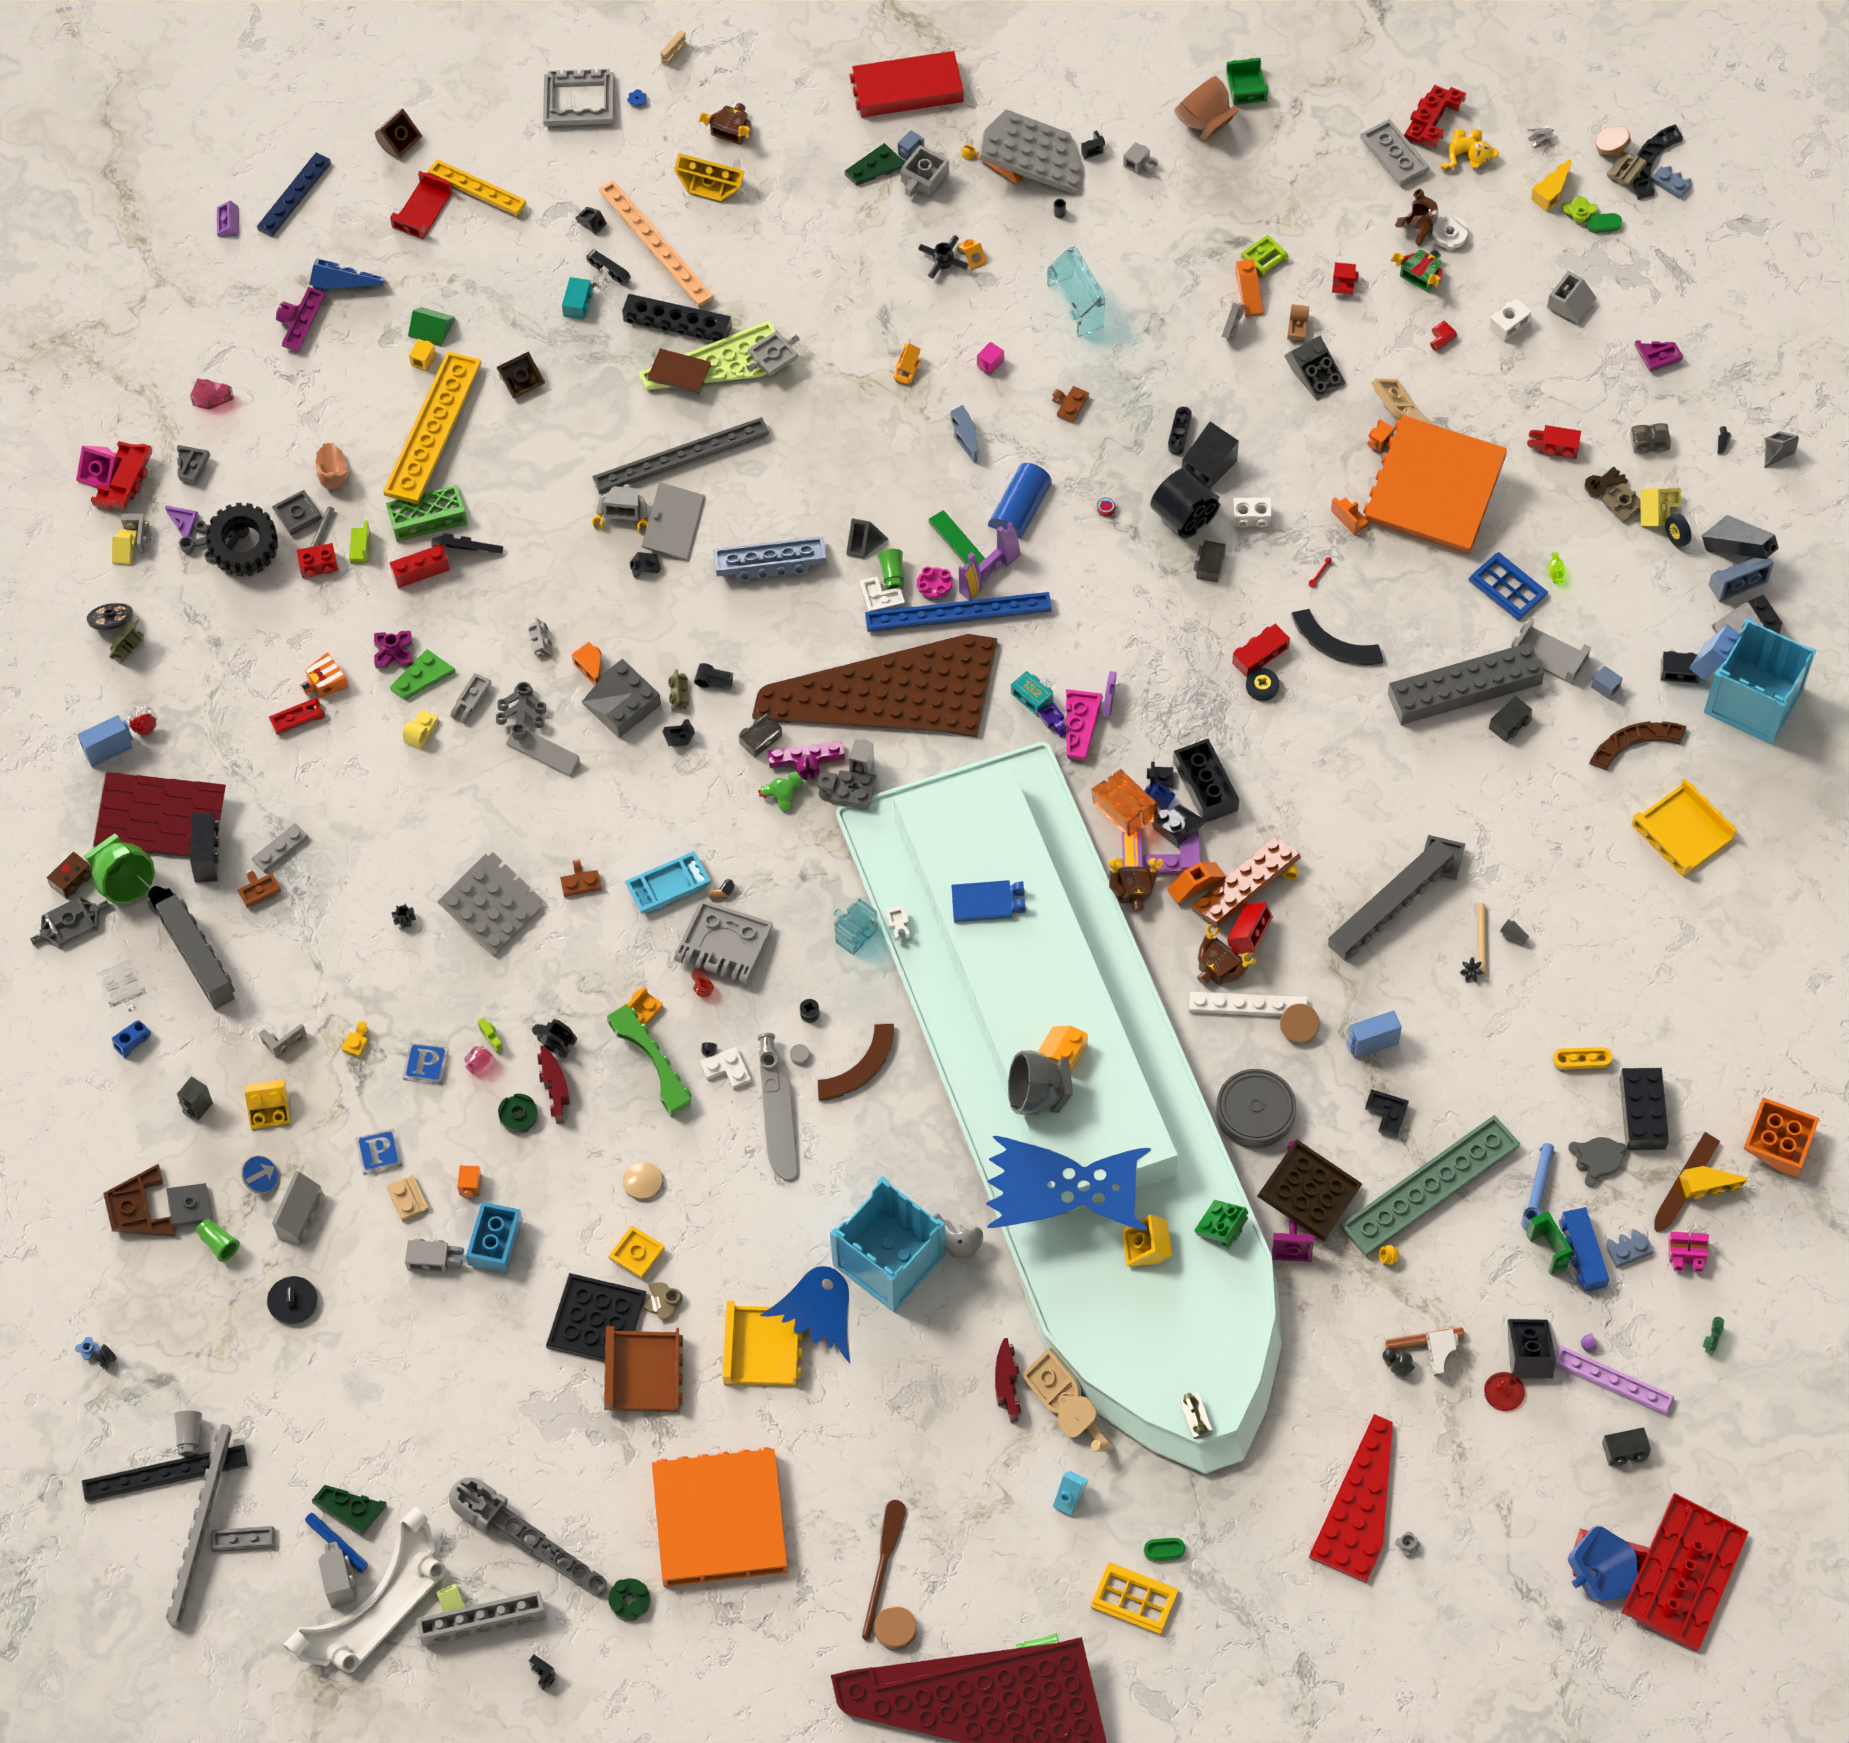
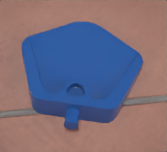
(1603, 1565)

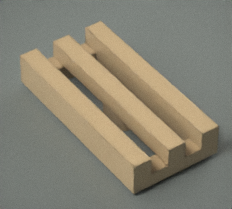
(673, 48)

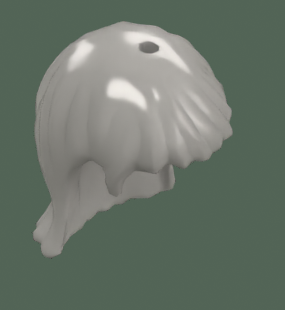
(961, 1243)

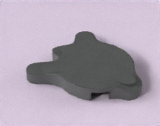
(1599, 1156)

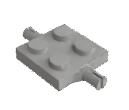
(773, 353)

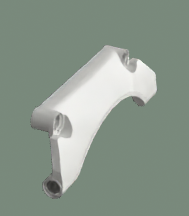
(401, 1588)

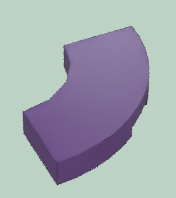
(1110, 689)

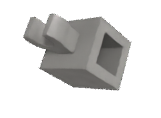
(1138, 158)

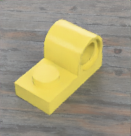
(417, 732)

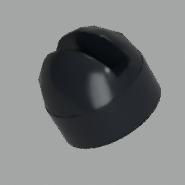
(708, 1048)

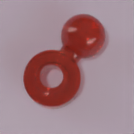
(702, 986)

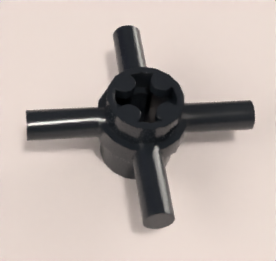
(943, 256)

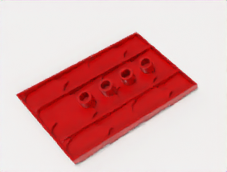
(1685, 1572)

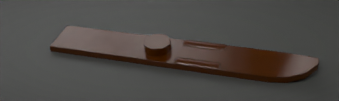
(1676, 1195)

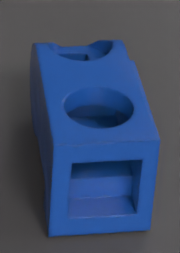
(130, 1038)

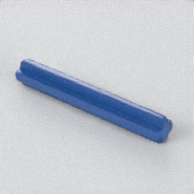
(330, 1536)

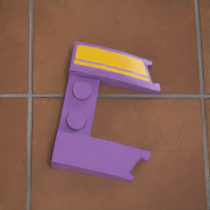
(973, 574)
(1172, 863)

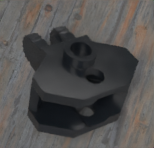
(555, 1036)

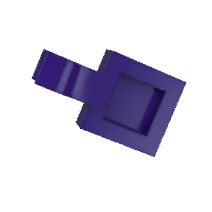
(1053, 717)

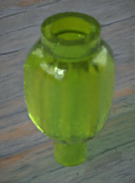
(1556, 569)

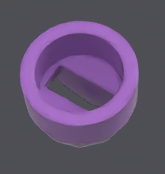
(1588, 1342)

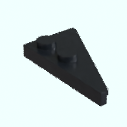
(465, 543)

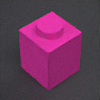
(990, 358)

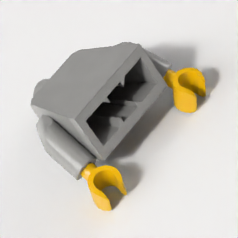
(622, 504)

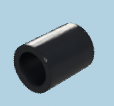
(1059, 208)

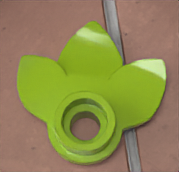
(1580, 209)

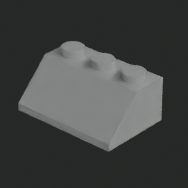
(297, 1209)

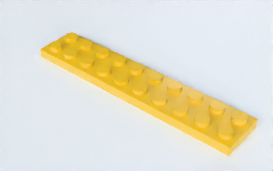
(432, 427)

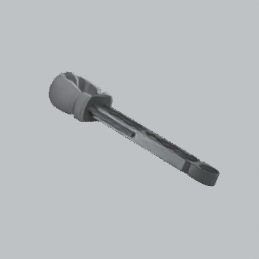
(463, 1495)

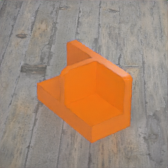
(1349, 515)

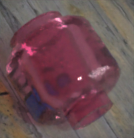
(478, 1060)

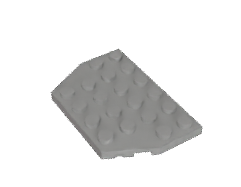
(1032, 150)

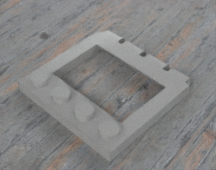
(586, 116)

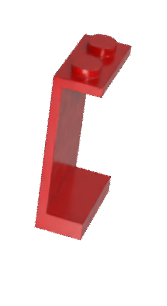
(422, 206)

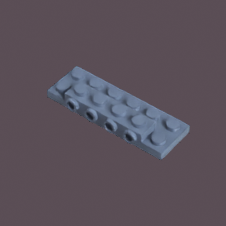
(770, 558)

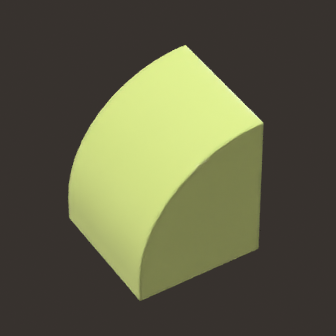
(450, 1598)

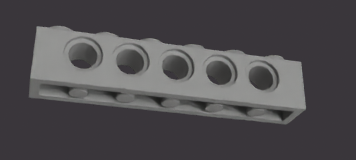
(481, 1618)

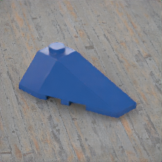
(329, 276)

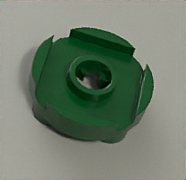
(514, 1103)
(636, 1608)

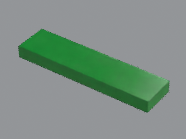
(954, 537)

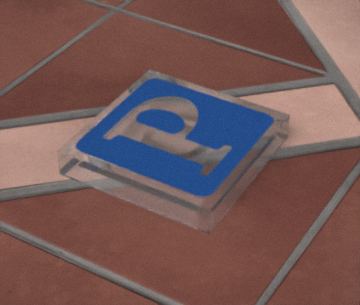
(425, 1063)
(378, 1151)

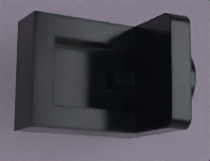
(644, 563)
(679, 734)

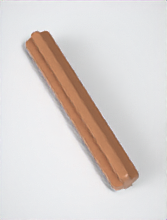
(1417, 1339)

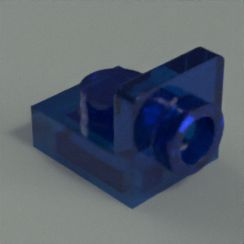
(1160, 794)

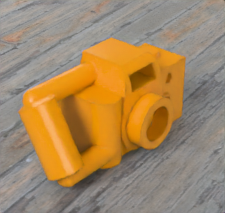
(907, 363)

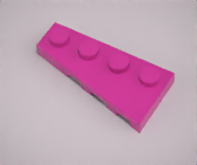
(1081, 721)

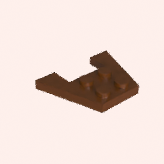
(129, 1208)

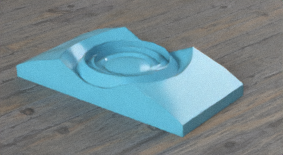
(668, 883)

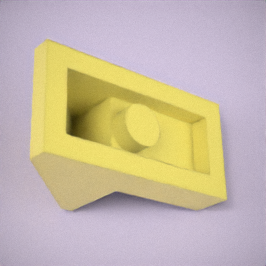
(123, 546)

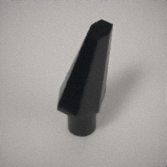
(1723, 439)

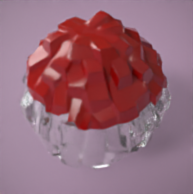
(142, 720)

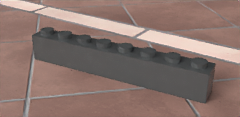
(1391, 900)

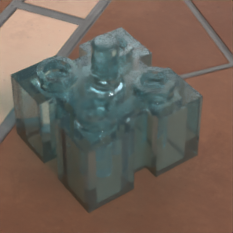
(855, 926)

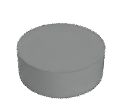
(799, 1054)

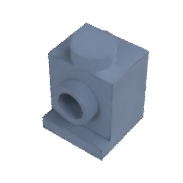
(909, 144)

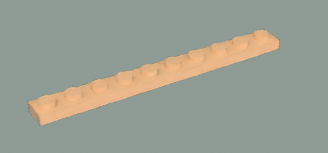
(656, 244)

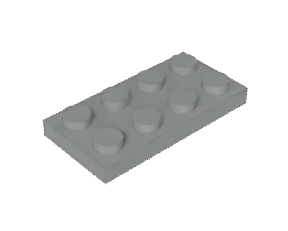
(1394, 152)

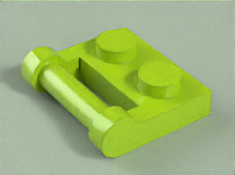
(1262, 250)

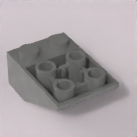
(1315, 367)

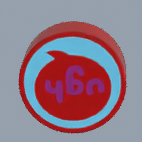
(1105, 506)

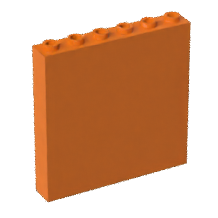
(1435, 484)
(719, 1517)

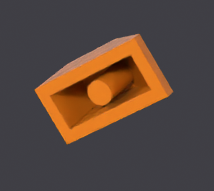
(589, 662)

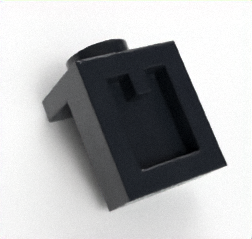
(1093, 147)
(592, 218)
(1161, 774)
(540, 1668)

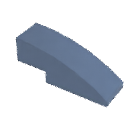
(964, 431)

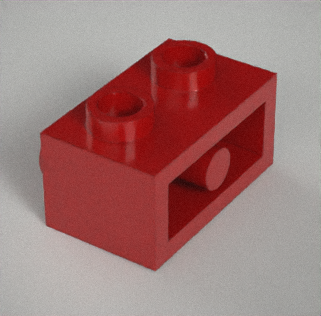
(317, 560)

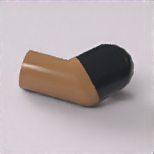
(724, 891)

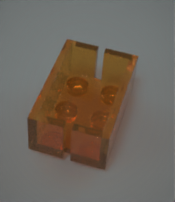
(1123, 802)

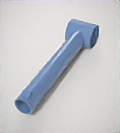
(1533, 1208)

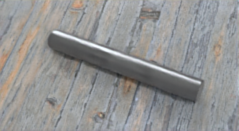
(322, 527)

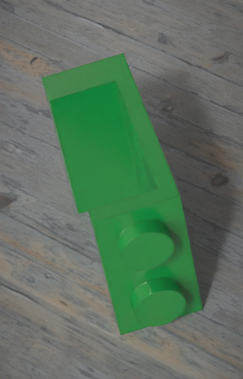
(1545, 1225)

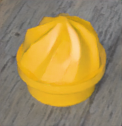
(1389, 1255)

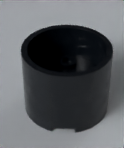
(1185, 502)

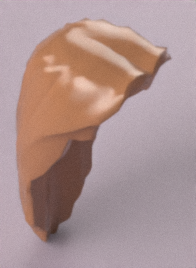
(331, 467)

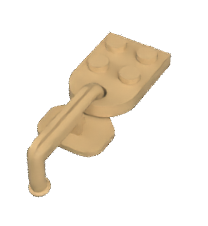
(1397, 399)
(1053, 1384)

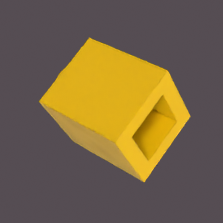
(422, 354)

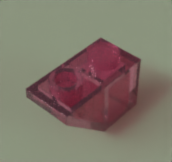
(210, 394)

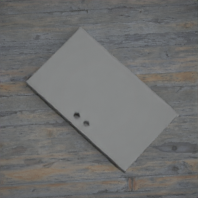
(675, 522)

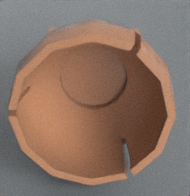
(1207, 108)

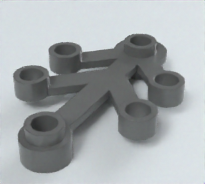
(234, 534)
(522, 692)

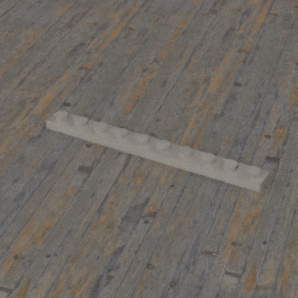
(197, 1533)

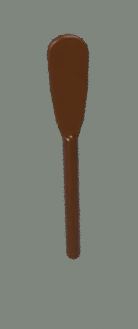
(890, 1531)

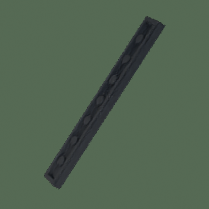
(158, 1474)

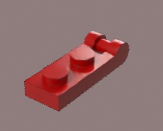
(296, 716)

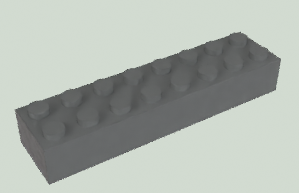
(1465, 683)

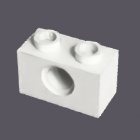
(1510, 319)

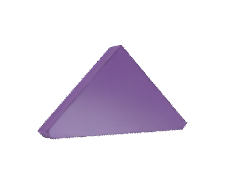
(183, 519)

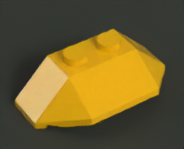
(707, 177)

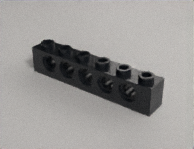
(676, 318)

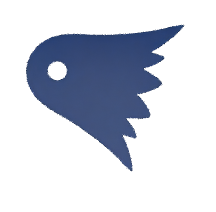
(817, 1308)

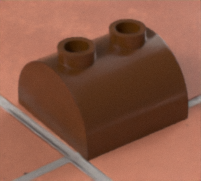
(397, 134)

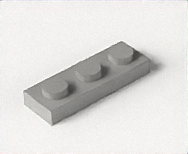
(280, 848)

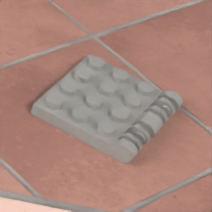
(725, 938)

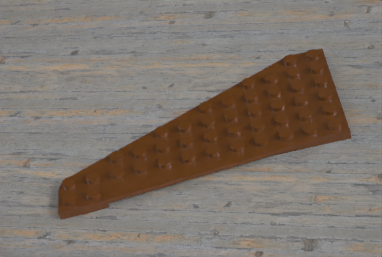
(916, 688)

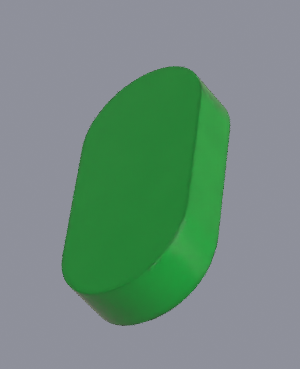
(1604, 222)
(1164, 1549)

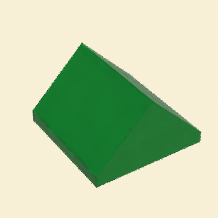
(430, 325)

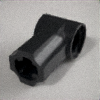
(707, 676)

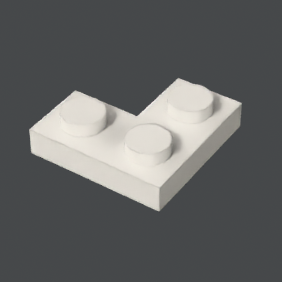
(880, 600)
(729, 1063)

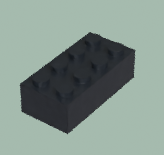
(1206, 780)
(1644, 1109)

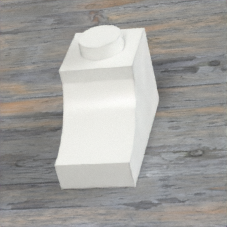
(1439, 1346)

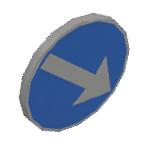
(259, 1174)

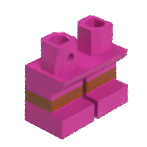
(1688, 1250)

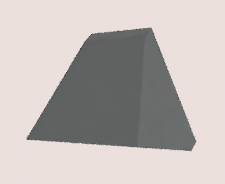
(1779, 447)
(863, 538)

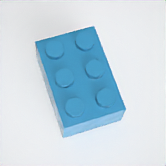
(494, 1237)

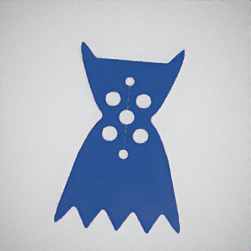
(1032, 1167)

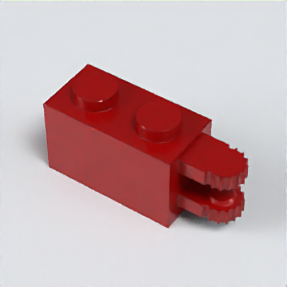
(1556, 441)

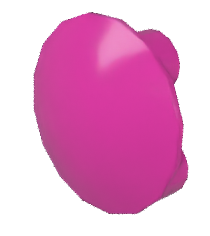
(934, 582)

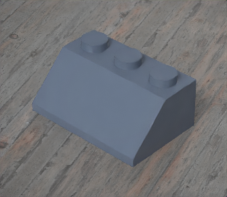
(1740, 577)

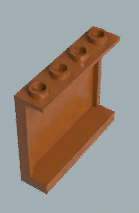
(642, 1370)

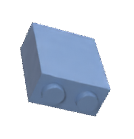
(1715, 652)
(105, 740)
(1374, 1034)

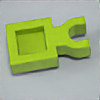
(488, 1031)

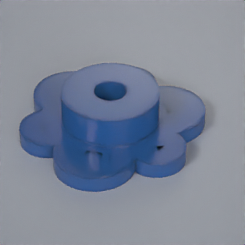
(637, 98)

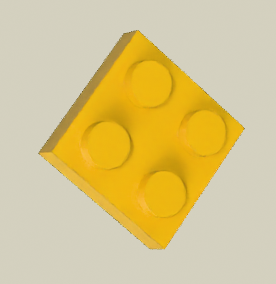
(636, 1252)

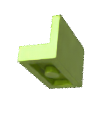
(360, 544)

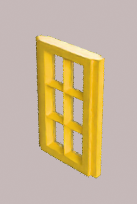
(1127, 1615)

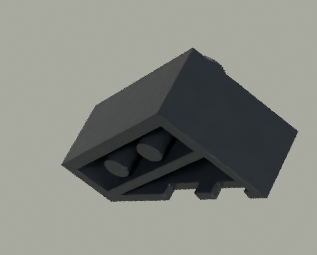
(204, 847)

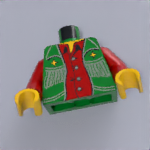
(1420, 268)

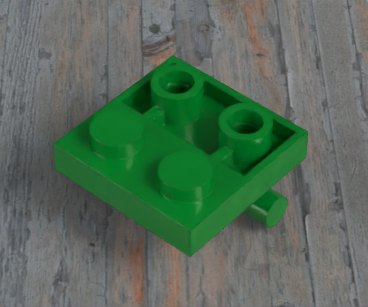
(1222, 1223)

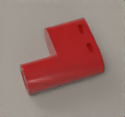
(1444, 334)

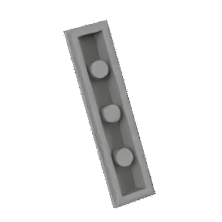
(546, 752)

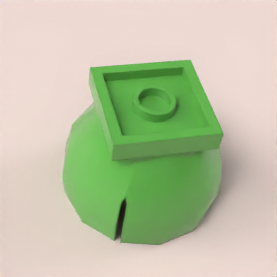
(117, 869)

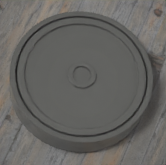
(1256, 1107)

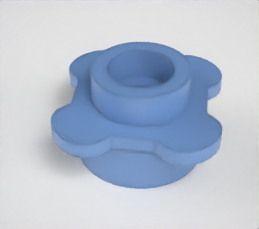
(88, 1342)

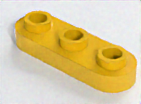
(1590, 1055)

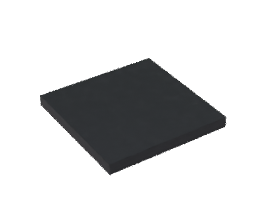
(586, 1311)

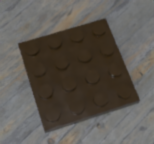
(1309, 1190)

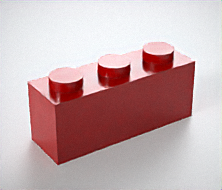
(419, 566)
(1261, 649)
(1250, 928)

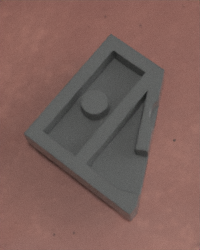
(191, 463)

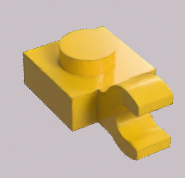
(356, 1042)

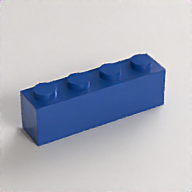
(1585, 1249)

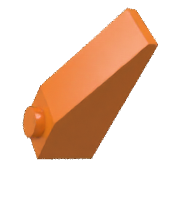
(1249, 287)

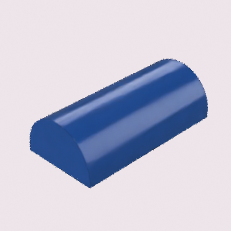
(1021, 498)

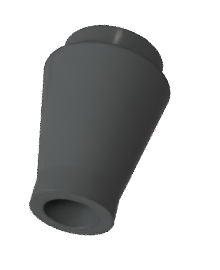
(1514, 931)

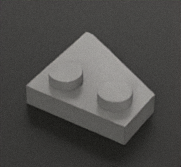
(1233, 320)

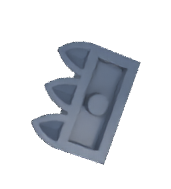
(1671, 181)
(1629, 1249)

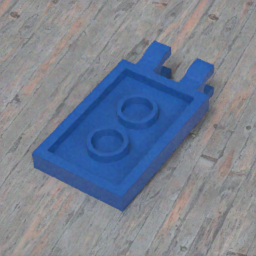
(987, 900)

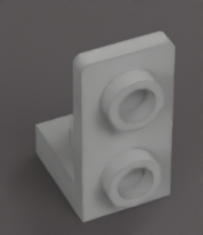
(137, 522)
(281, 1046)

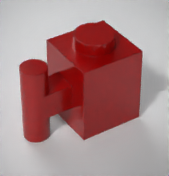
(1344, 278)

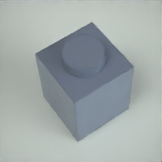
(1606, 682)

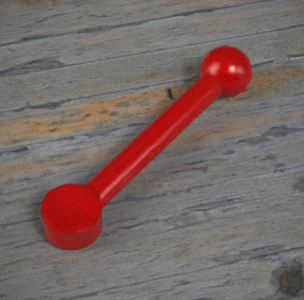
(1312, 583)

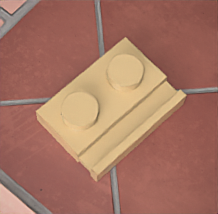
(407, 1198)

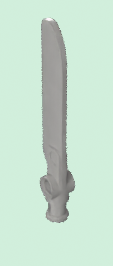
(777, 1112)

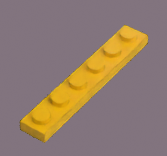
(478, 188)

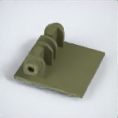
(128, 638)

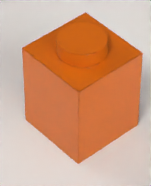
(469, 1181)

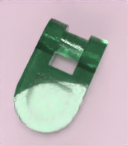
(1711, 1342)

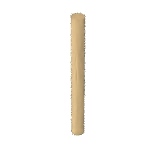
(1481, 937)

